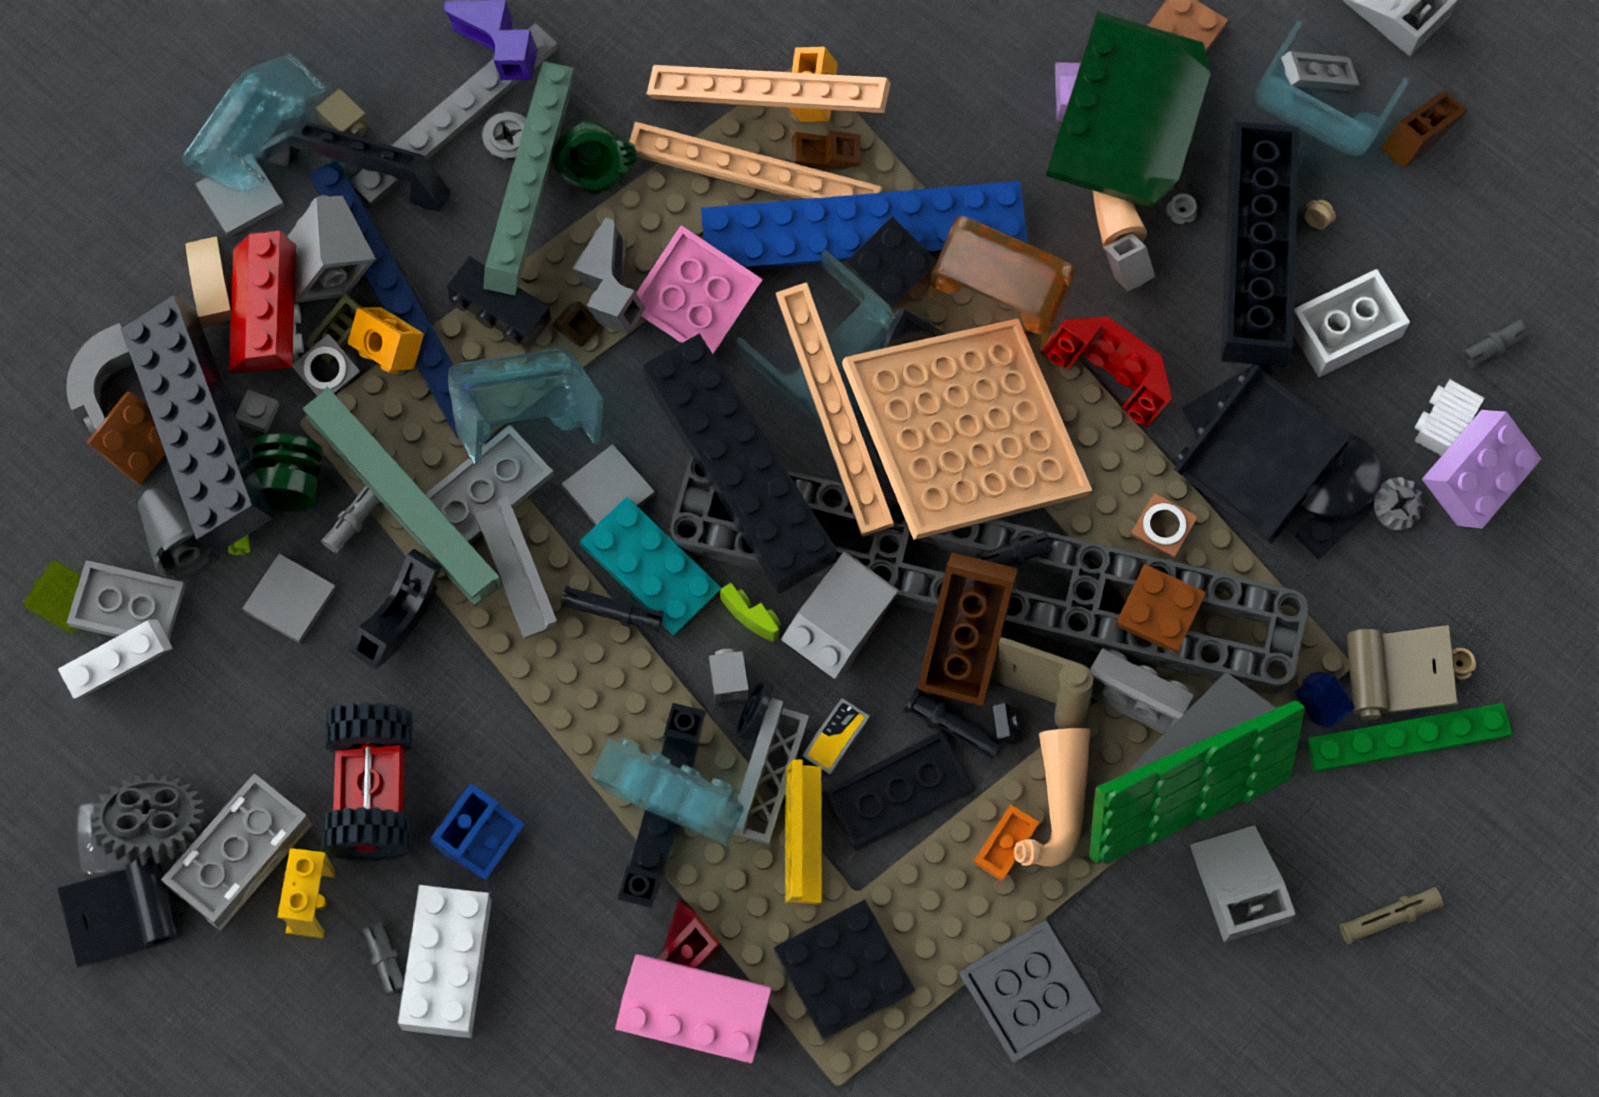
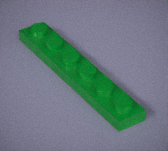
(1408, 738)

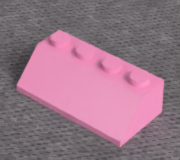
(693, 1008)

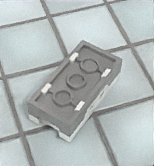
(237, 851)

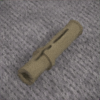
(1404, 910)

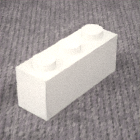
(115, 658)

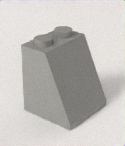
(328, 250)

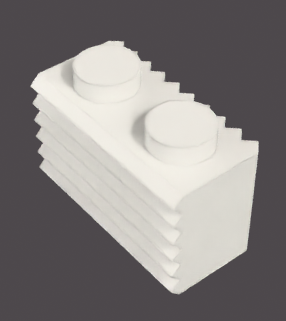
(1450, 416)

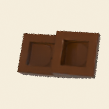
(828, 151)

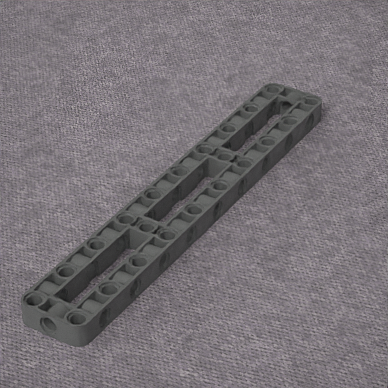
(1038, 615)

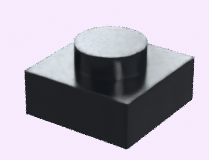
(1008, 723)

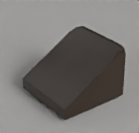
(576, 323)

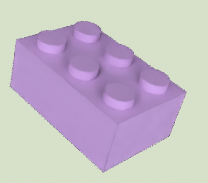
(1481, 468)

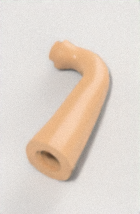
(1117, 218)
(1066, 768)

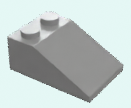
(840, 615)

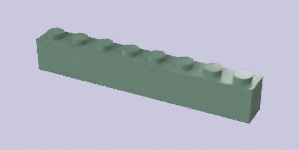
(528, 179)

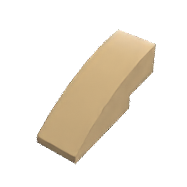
(209, 281)

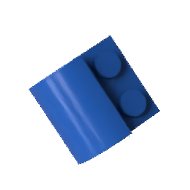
(476, 832)

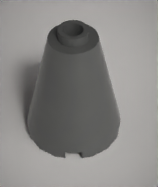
(171, 535)

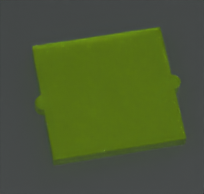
(54, 595)

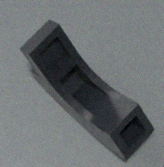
(400, 613)

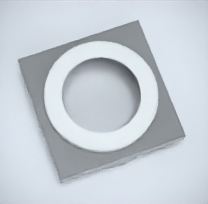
(347, 368)

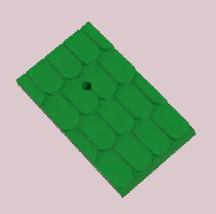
(1212, 758)

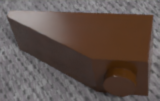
(1422, 128)

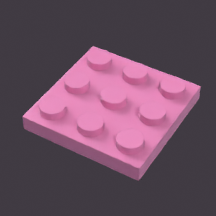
(696, 290)

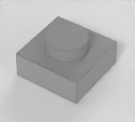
(257, 411)

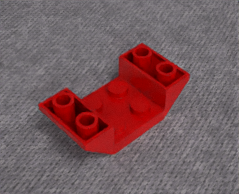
(1119, 354)

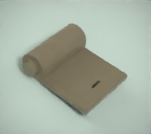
(1398, 670)
(1047, 678)

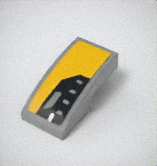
(836, 735)

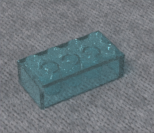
(668, 791)

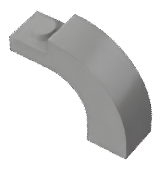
(91, 369)

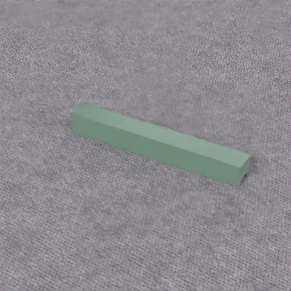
(402, 497)

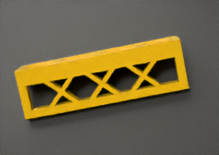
(803, 834)

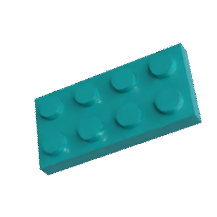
(650, 565)

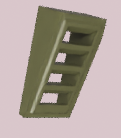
(330, 321)

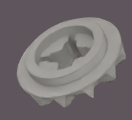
(493, 133)
(1387, 497)

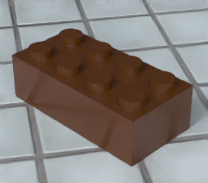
(967, 628)

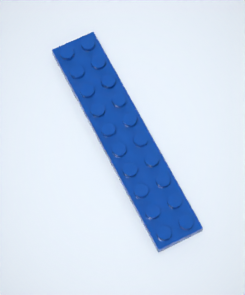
(804, 228)

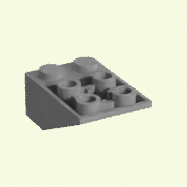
(1405, 21)
(1242, 883)

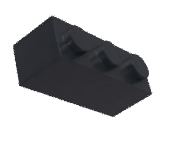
(517, 316)

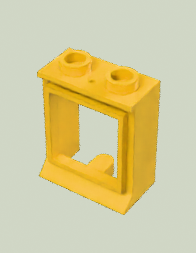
(301, 892)

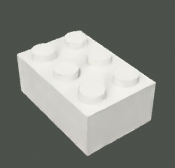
(1348, 323)

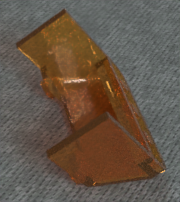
(1005, 272)

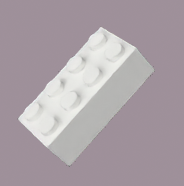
(445, 961)

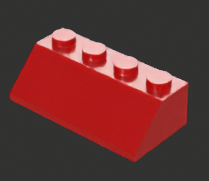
(262, 303)

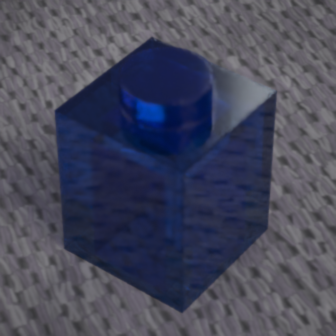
(1324, 699)

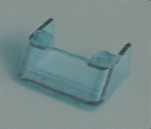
(1314, 117)
(247, 120)
(520, 390)

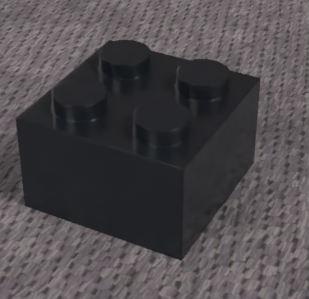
(891, 262)

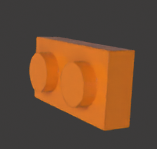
(998, 851)

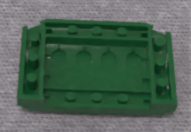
(1131, 111)

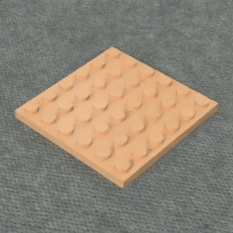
(966, 428)

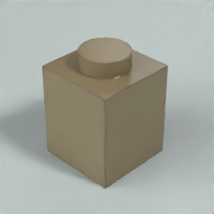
(342, 114)

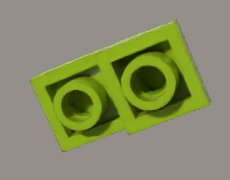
(755, 619)

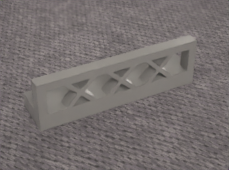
(516, 569)
(757, 765)

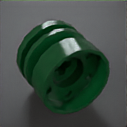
(288, 470)

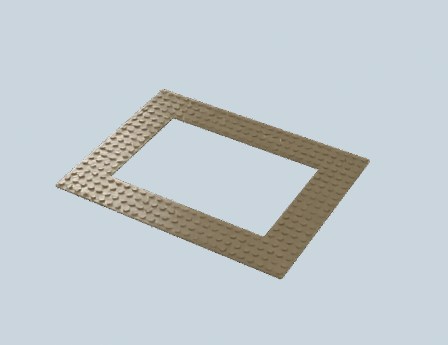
(607, 681)

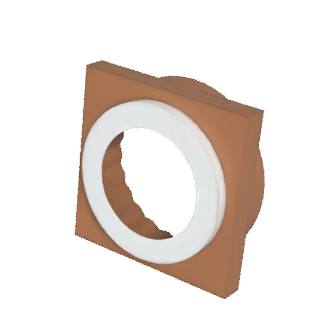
(1170, 545)

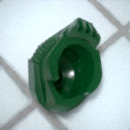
(593, 156)

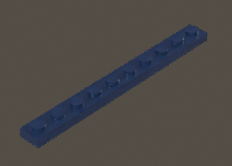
(393, 289)

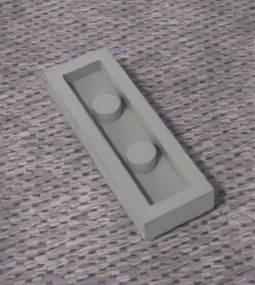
(1320, 71)

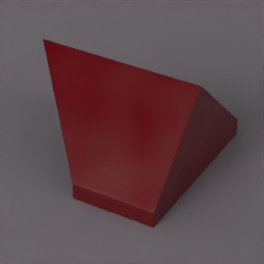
(689, 940)

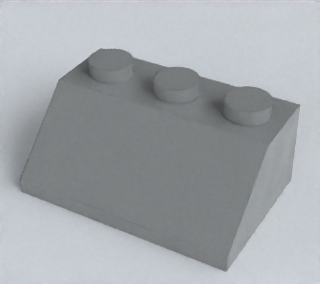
(1138, 691)

